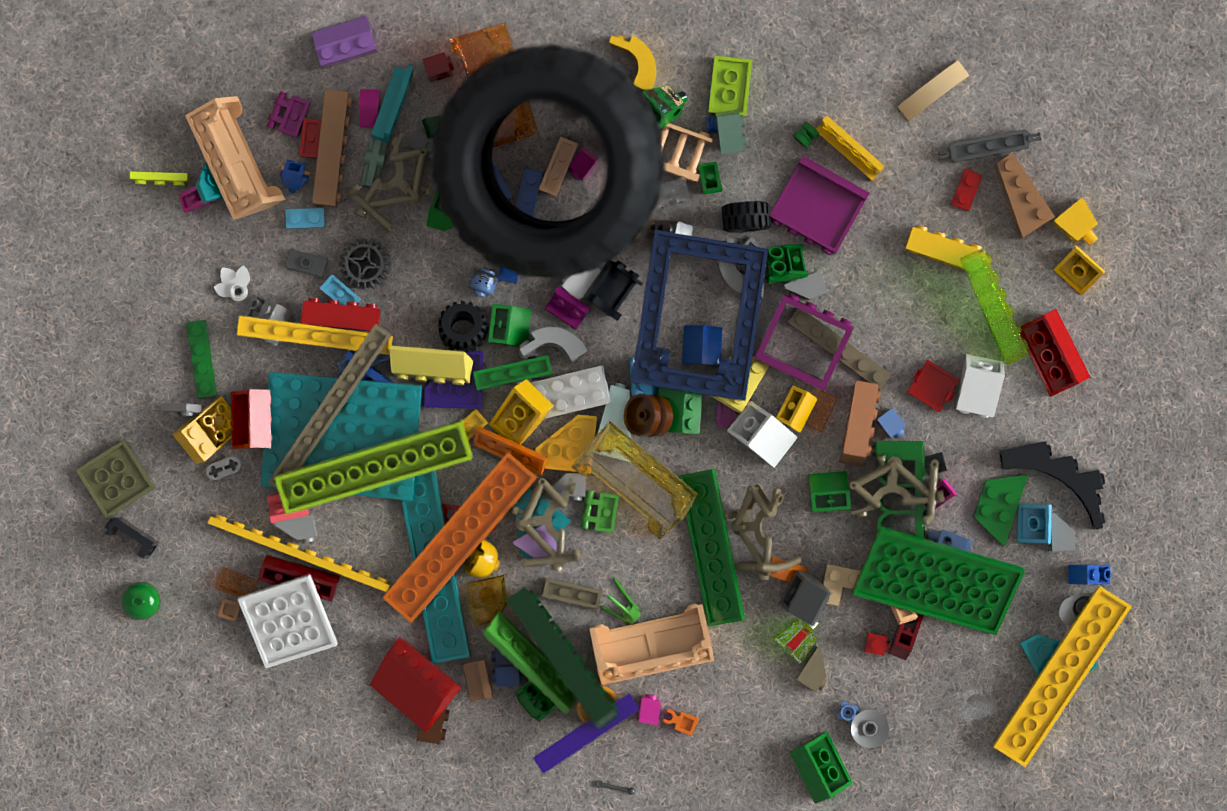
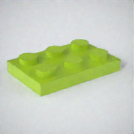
(730, 85)

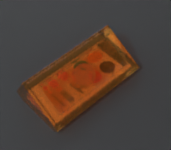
(235, 583)

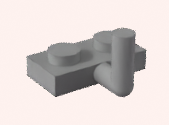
(186, 409)

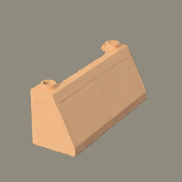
(231, 158)
(652, 646)

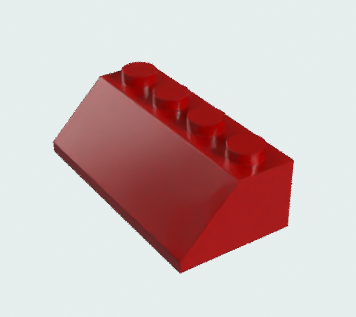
(1054, 353)

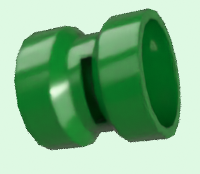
(806, 134)

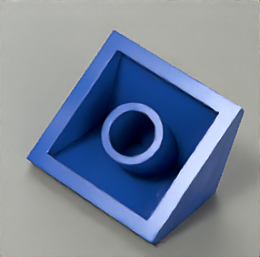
(701, 344)

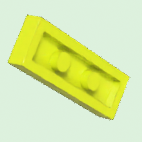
(160, 178)

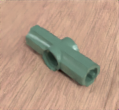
(374, 161)

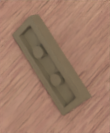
(572, 593)

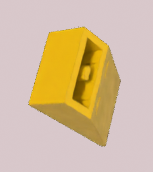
(206, 431)

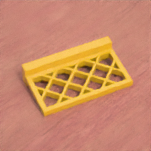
(849, 148)

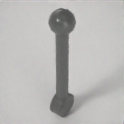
(599, 784)

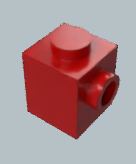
(876, 644)

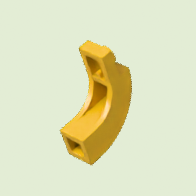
(646, 63)

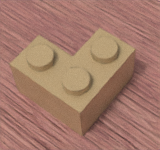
(836, 578)

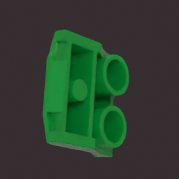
(785, 263)
(534, 701)

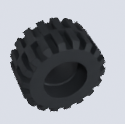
(746, 216)
(459, 312)

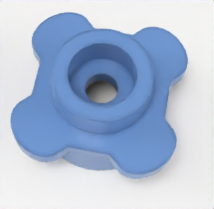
(846, 707)

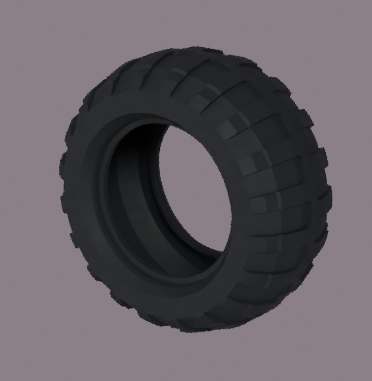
(467, 175)

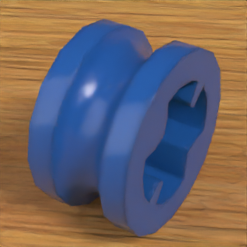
(711, 124)

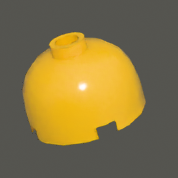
(482, 560)

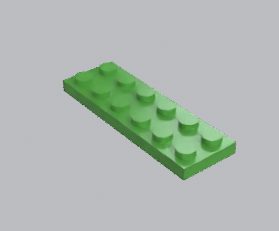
(529, 660)

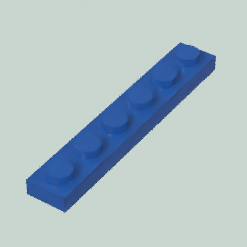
(525, 202)

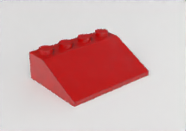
(414, 684)

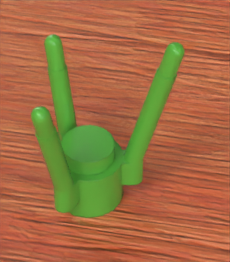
(630, 614)

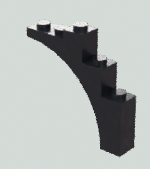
(1064, 469)

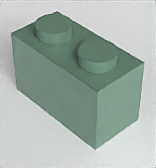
(729, 131)

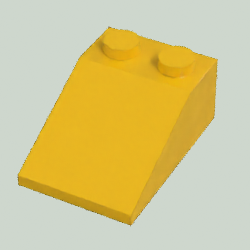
(521, 413)

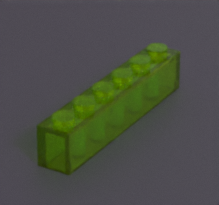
(994, 307)

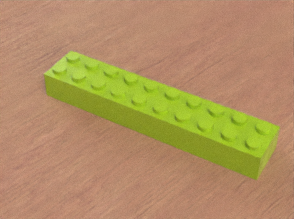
(373, 466)

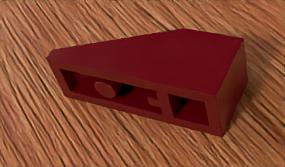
(905, 638)

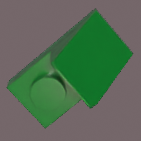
(710, 178)

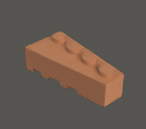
(859, 423)

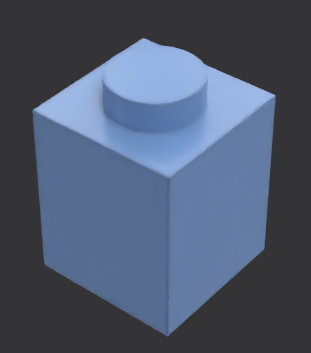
(891, 424)

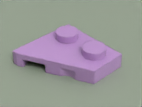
(528, 545)

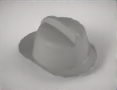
(1072, 607)

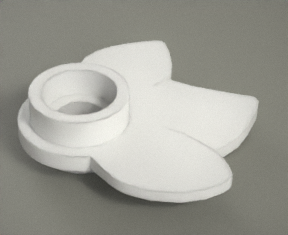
(231, 281)

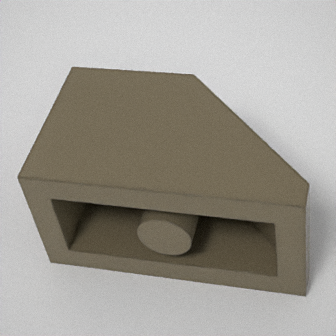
(813, 672)

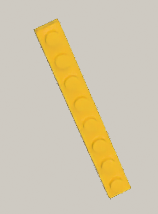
(304, 334)

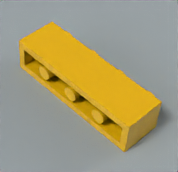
(938, 247)

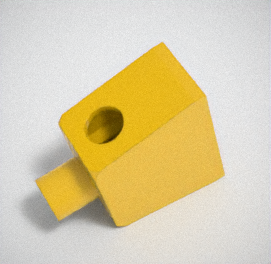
(1077, 222)

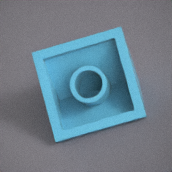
(1034, 523)

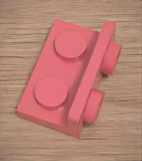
(277, 511)

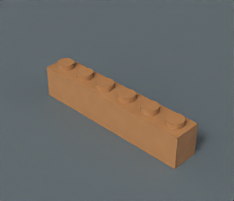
(331, 148)

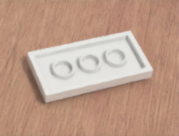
(575, 391)

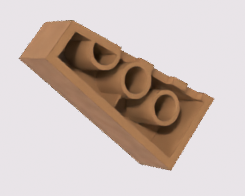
(1024, 201)

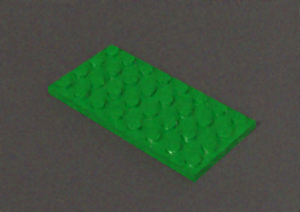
(938, 581)

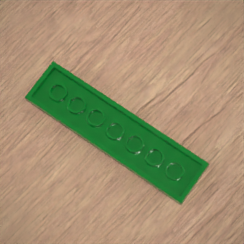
(713, 550)

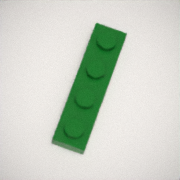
(201, 359)
(512, 372)

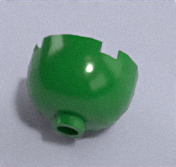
(141, 600)

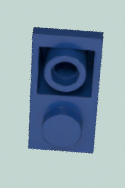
(1089, 574)

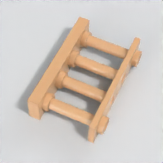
(672, 166)

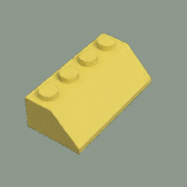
(430, 365)

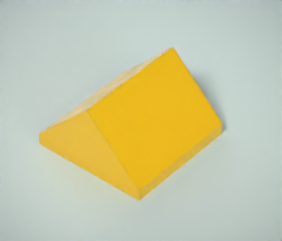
(1079, 270)

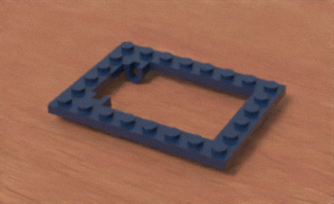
(733, 373)

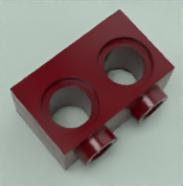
(438, 67)

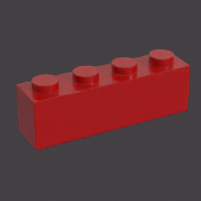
(340, 316)

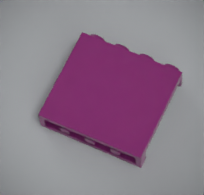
(818, 205)

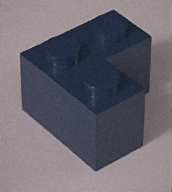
(505, 672)

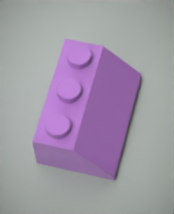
(344, 42)

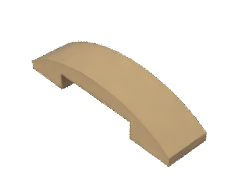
(933, 90)

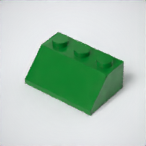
(686, 410)
(821, 767)

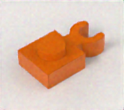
(684, 722)

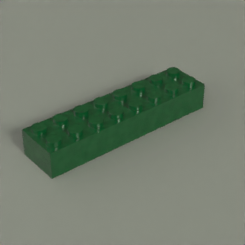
(559, 653)

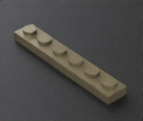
(830, 341)

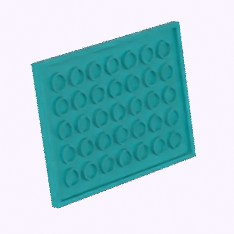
(369, 417)

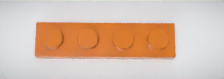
(500, 446)

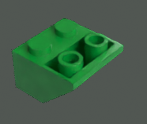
(509, 325)
(829, 491)

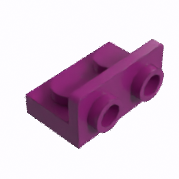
(567, 308)

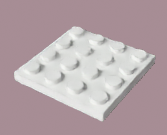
(287, 621)

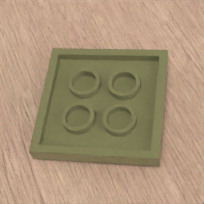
(115, 479)

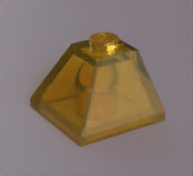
(486, 598)

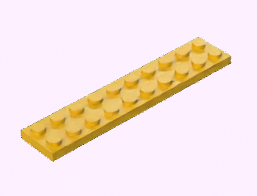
(1062, 676)

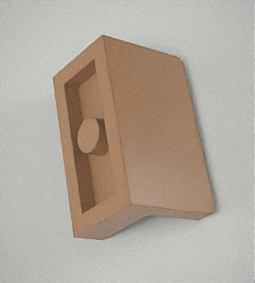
(477, 680)

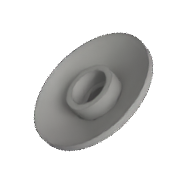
(877, 735)

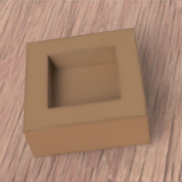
(229, 610)

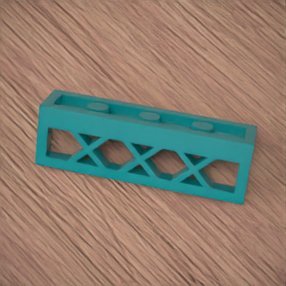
(392, 104)

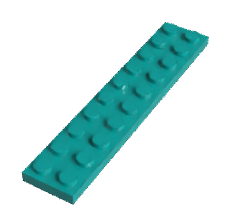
(444, 613)

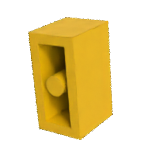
(796, 409)

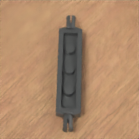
(989, 146)

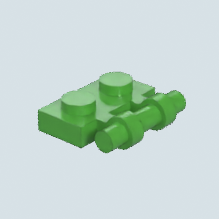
(606, 511)

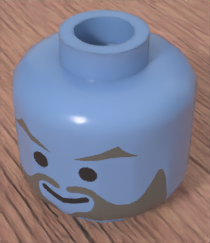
(483, 282)

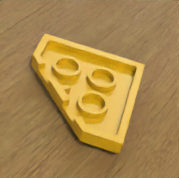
(568, 442)

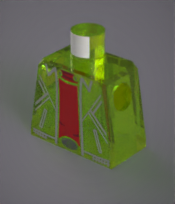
(797, 639)

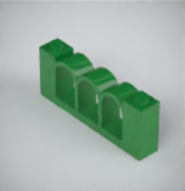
(906, 452)

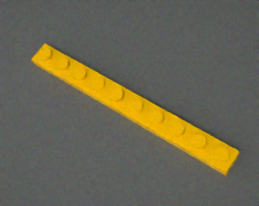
(292, 549)

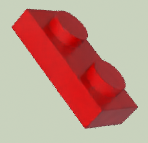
(310, 138)
(966, 190)

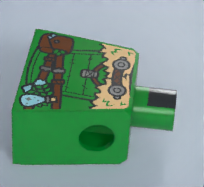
(665, 104)

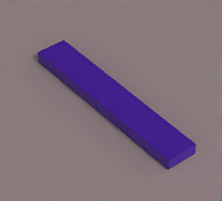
(582, 736)

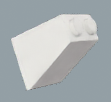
(980, 386)
(762, 434)

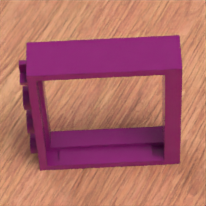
(790, 369)

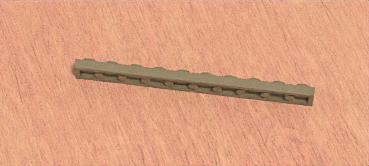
(333, 401)

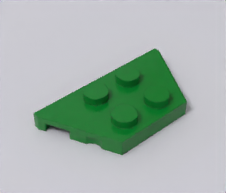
(999, 505)

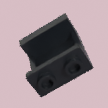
(612, 288)
(148, 542)

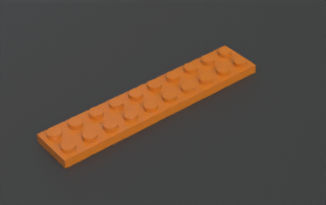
(459, 537)

